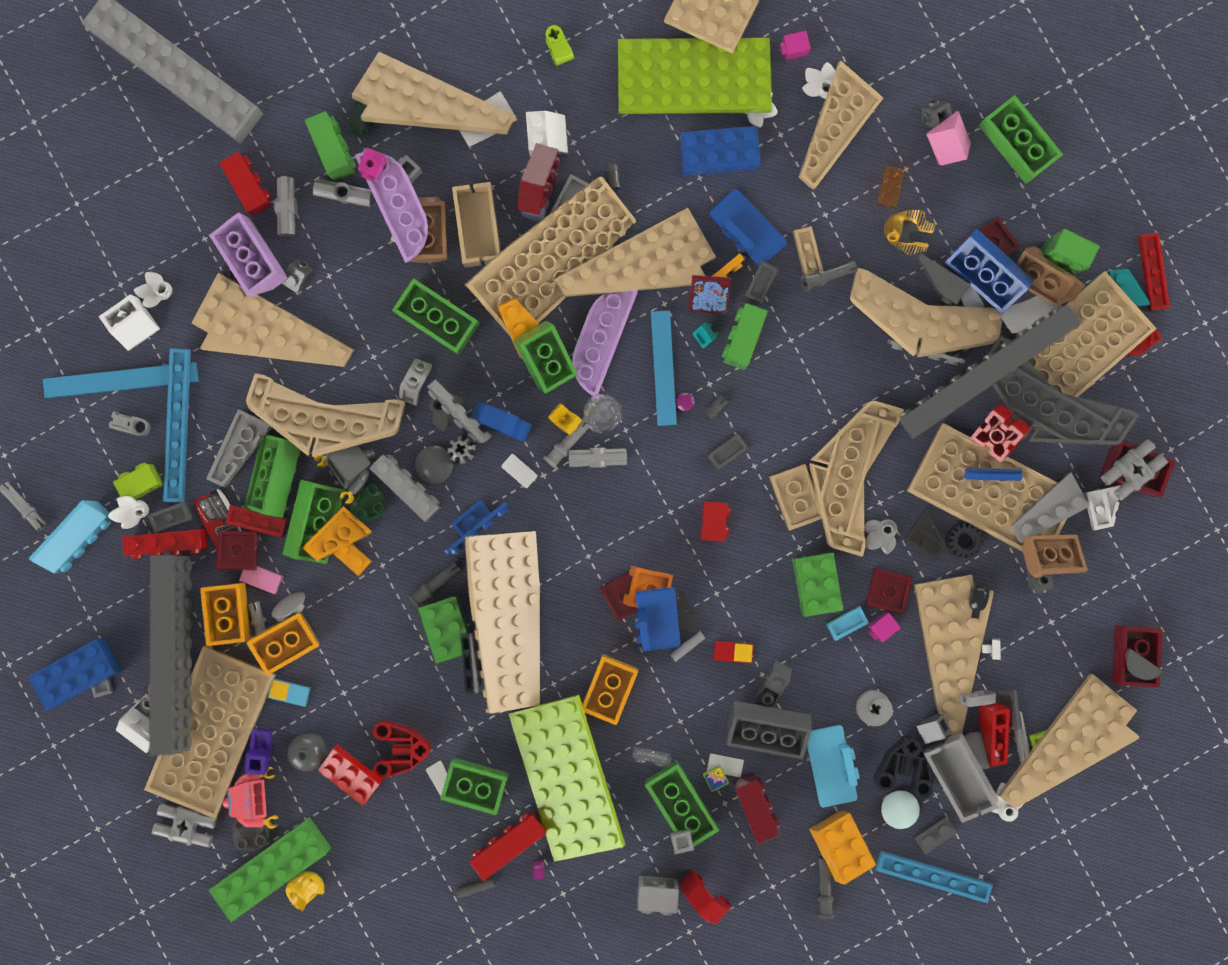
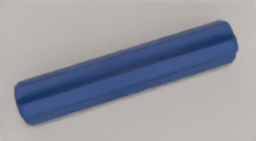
(993, 474)

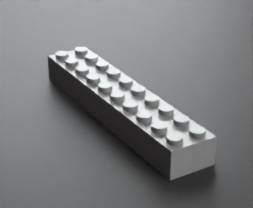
(173, 68)

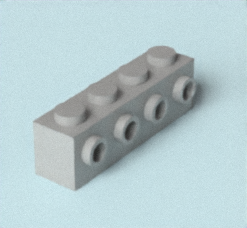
(400, 482)

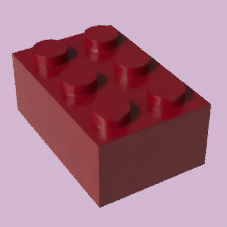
(538, 179)
(1154, 487)
(1143, 641)
(757, 807)

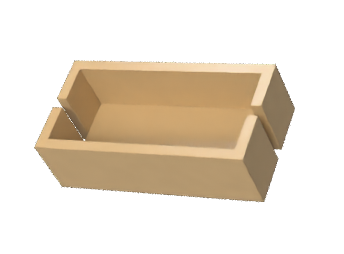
(476, 223)

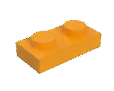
(733, 265)
(353, 558)

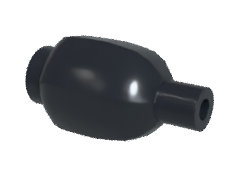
(978, 599)

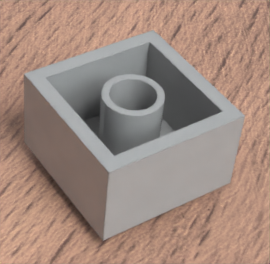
(657, 895)

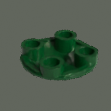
(368, 503)

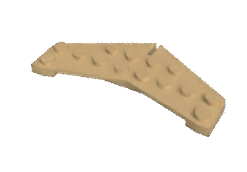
(910, 320)
(328, 425)
(841, 484)

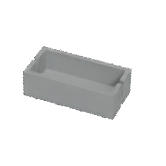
(961, 777)

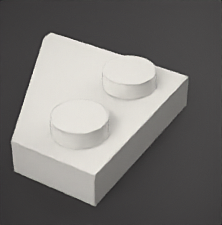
(1102, 507)

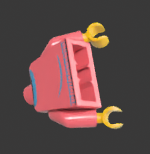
(248, 802)

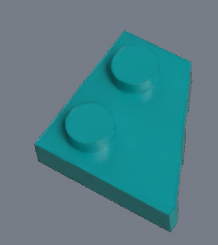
(1130, 287)

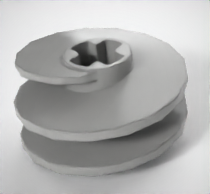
(883, 708)

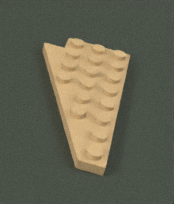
(413, 98)
(261, 328)

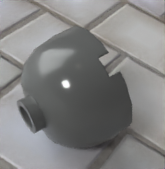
(307, 752)

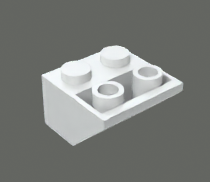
(129, 322)
(136, 724)

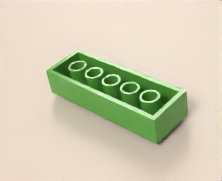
(270, 869)

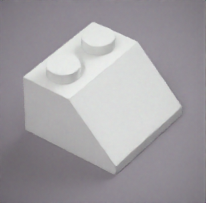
(546, 129)

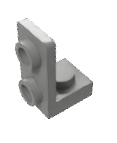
(413, 381)

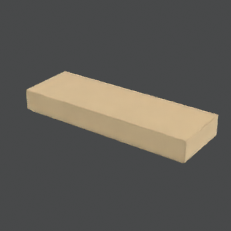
(807, 250)

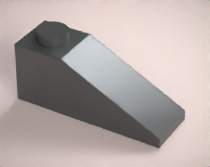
(944, 282)

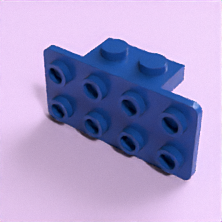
(747, 228)
(472, 521)
(657, 619)

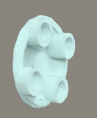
(900, 809)

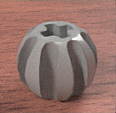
(455, 448)

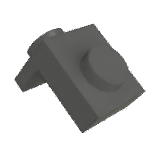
(297, 273)

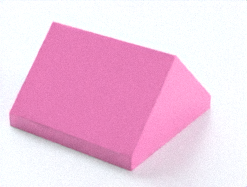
(950, 140)

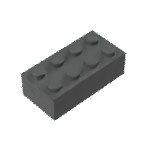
(768, 730)

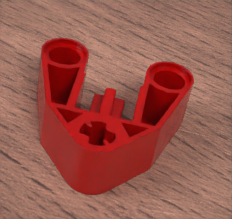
(400, 732)
(705, 904)

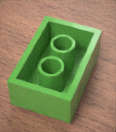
(331, 146)
(1069, 251)
(744, 336)
(545, 357)
(817, 584)
(443, 625)
(474, 786)

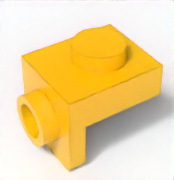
(564, 419)

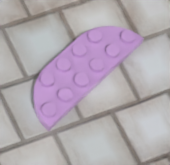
(400, 208)
(600, 338)

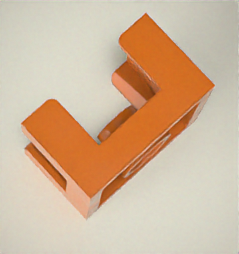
(645, 580)

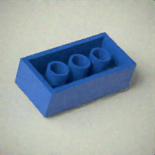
(719, 151)
(989, 271)
(75, 673)

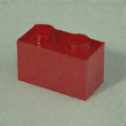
(714, 521)

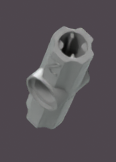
(331, 190)
(286, 206)
(597, 457)

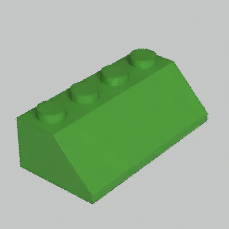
(272, 476)
(312, 510)

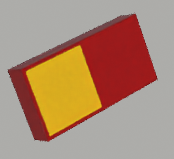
(733, 651)

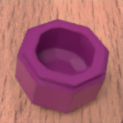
(685, 402)
(538, 869)

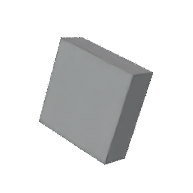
(102, 689)
(682, 841)

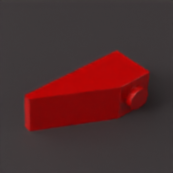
(995, 732)

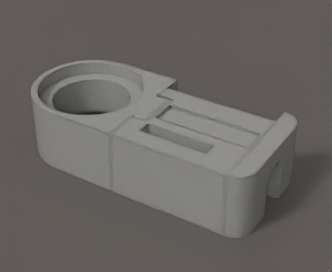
(128, 424)
(977, 698)

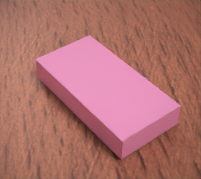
(262, 579)

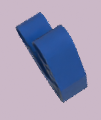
(501, 421)

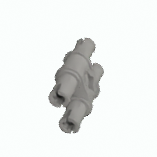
(1142, 473)
(178, 832)

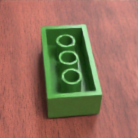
(1020, 139)
(436, 316)
(681, 803)

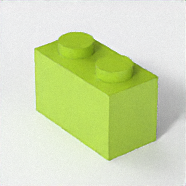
(139, 481)

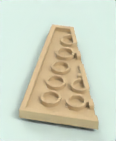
(843, 114)

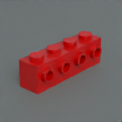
(165, 542)
(508, 845)

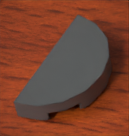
(1140, 667)

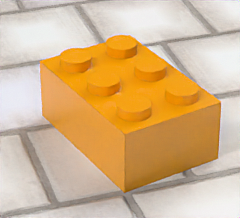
(225, 614)
(283, 643)
(609, 689)
(842, 847)

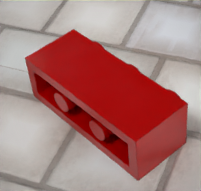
(246, 183)

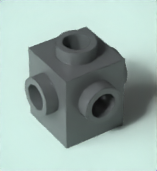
(935, 112)

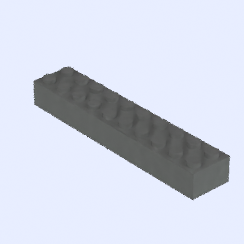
(992, 369)
(170, 654)

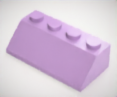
(248, 255)

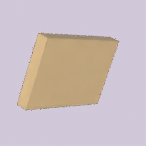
(796, 497)

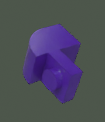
(260, 753)

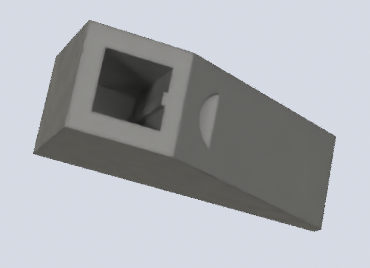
(773, 685)

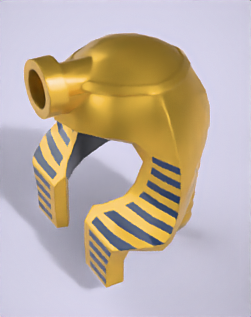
(901, 224)

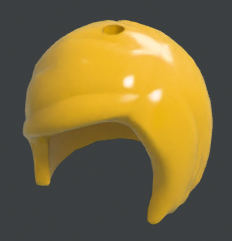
(304, 888)

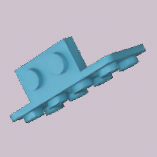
(832, 766)

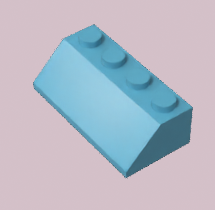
(72, 537)

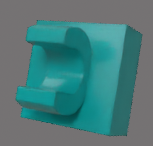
(705, 335)

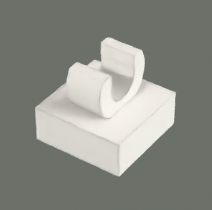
(994, 649)

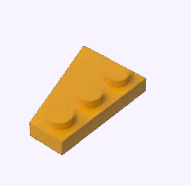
(516, 319)
(336, 534)

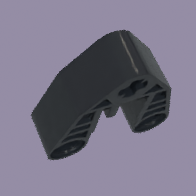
(890, 765)

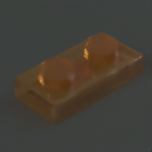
(890, 187)

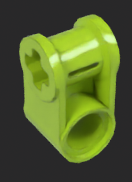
(559, 47)

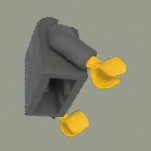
(350, 467)

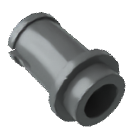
(613, 176)
(712, 411)

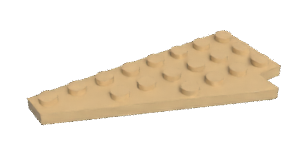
(651, 260)
(951, 642)
(1080, 736)

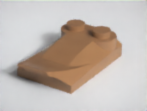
(436, 244)
(1050, 280)
(1053, 555)

